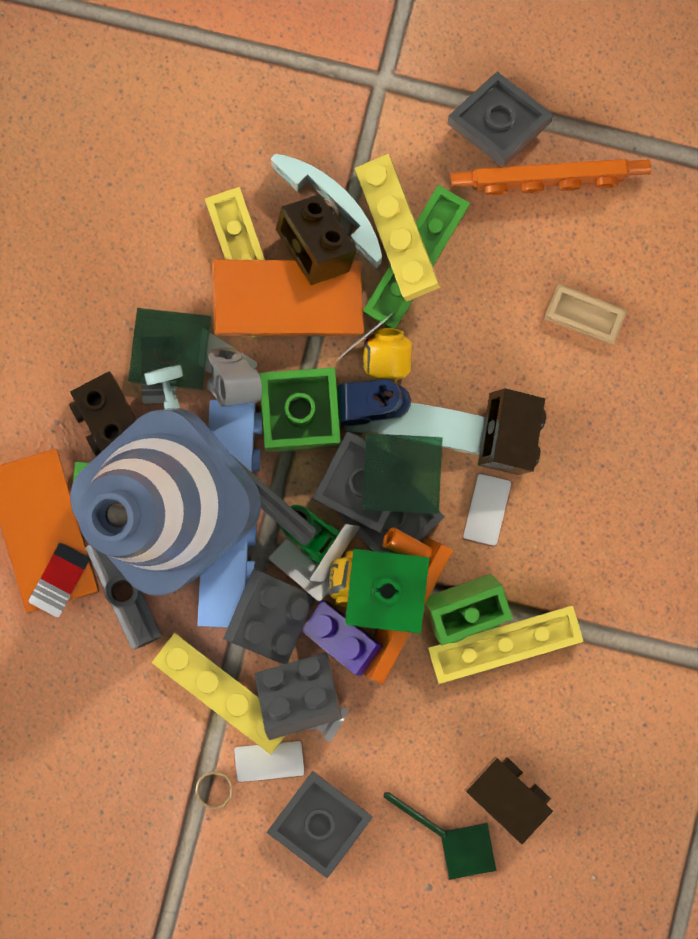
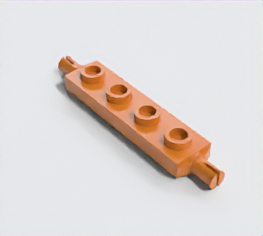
(536, 177)

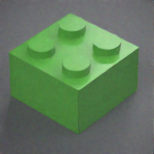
(300, 410)

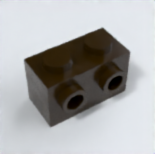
(316, 239)
(103, 409)
(512, 432)
(509, 799)

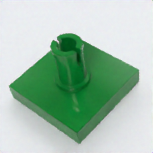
(387, 591)

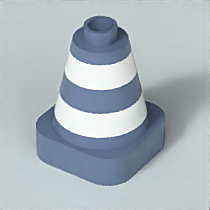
(180, 497)

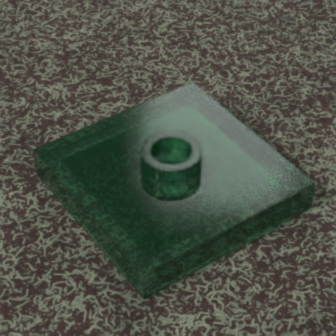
(170, 340)
(402, 473)

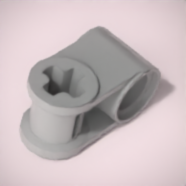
(233, 378)

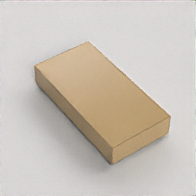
(585, 314)

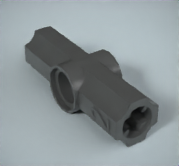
(133, 614)

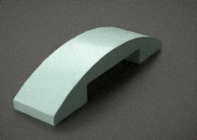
(300, 173)
(459, 429)

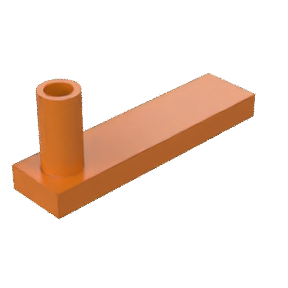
(393, 641)

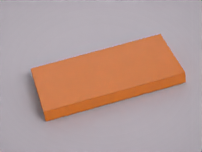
(279, 300)
(36, 519)

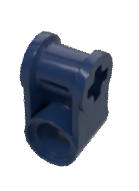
(365, 401)

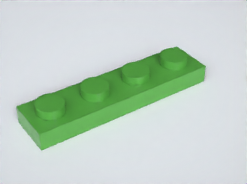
(436, 227)

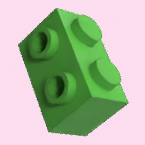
(467, 609)

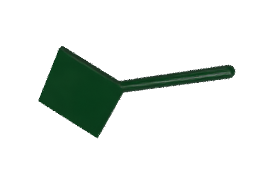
(465, 849)

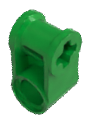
(324, 532)

